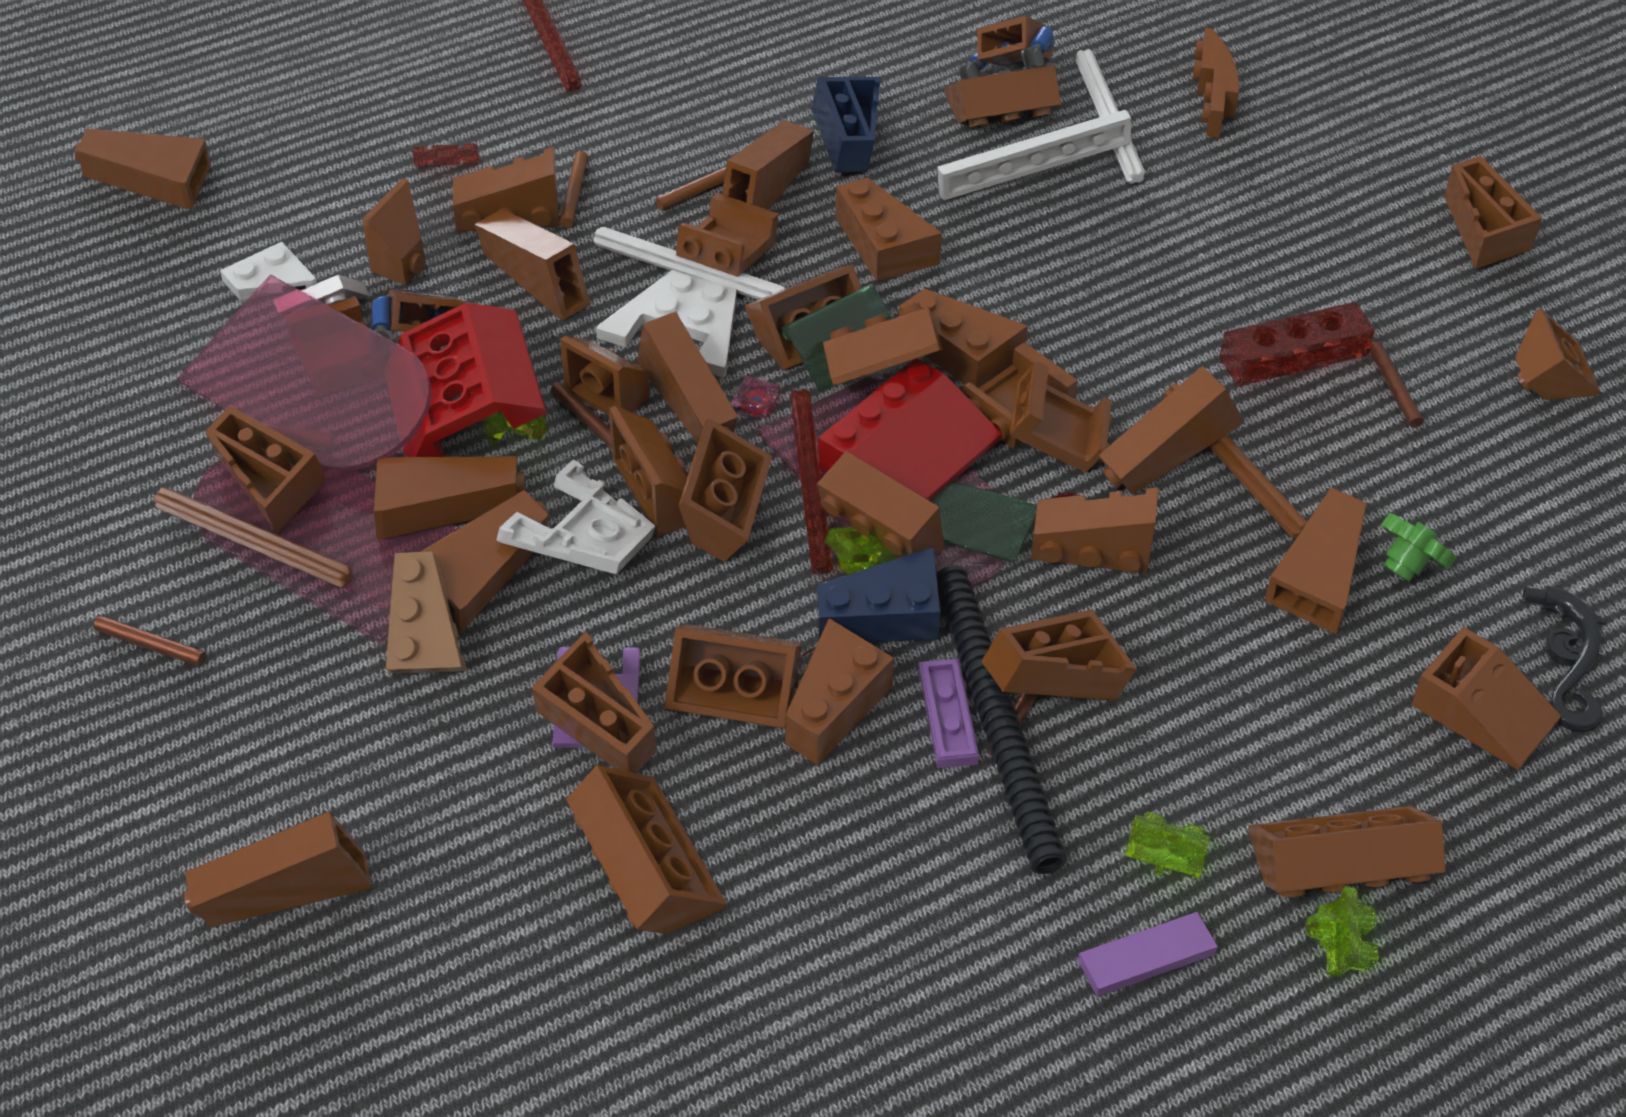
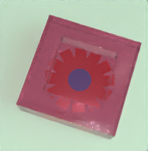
(756, 397)

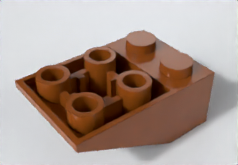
(1485, 699)

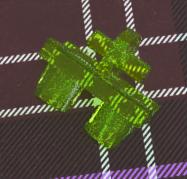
(1167, 845)
(1339, 931)

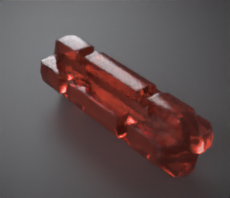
(445, 154)

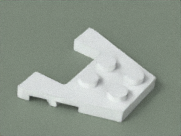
(701, 304)
(594, 534)

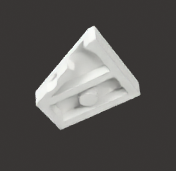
(248, 274)
(337, 289)

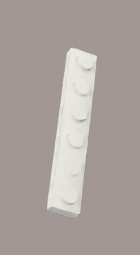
(1034, 154)

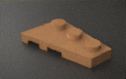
(420, 619)

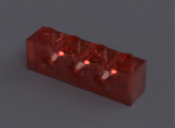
(1296, 344)

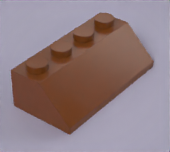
(644, 850)
(1348, 850)

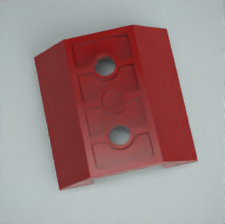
(483, 362)

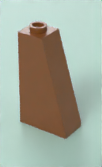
(146, 164)
(768, 165)
(536, 261)
(683, 375)
(1171, 432)
(440, 491)
(477, 563)
(1320, 563)
(279, 873)

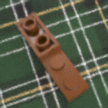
(1216, 80)

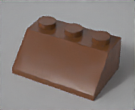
(1004, 95)
(788, 305)
(881, 343)
(648, 468)
(723, 490)
(881, 507)
(732, 675)

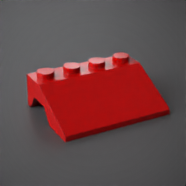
(913, 431)

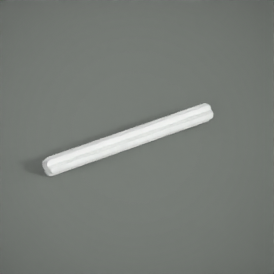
(1105, 105)
(667, 259)

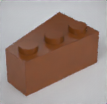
(523, 188)
(1489, 213)
(885, 231)
(973, 340)
(266, 465)
(1096, 532)
(1060, 658)
(836, 691)
(595, 708)

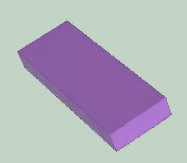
(948, 713)
(1147, 954)

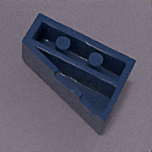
(847, 119)
(885, 601)

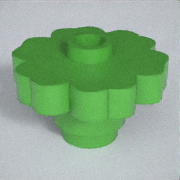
(1413, 548)

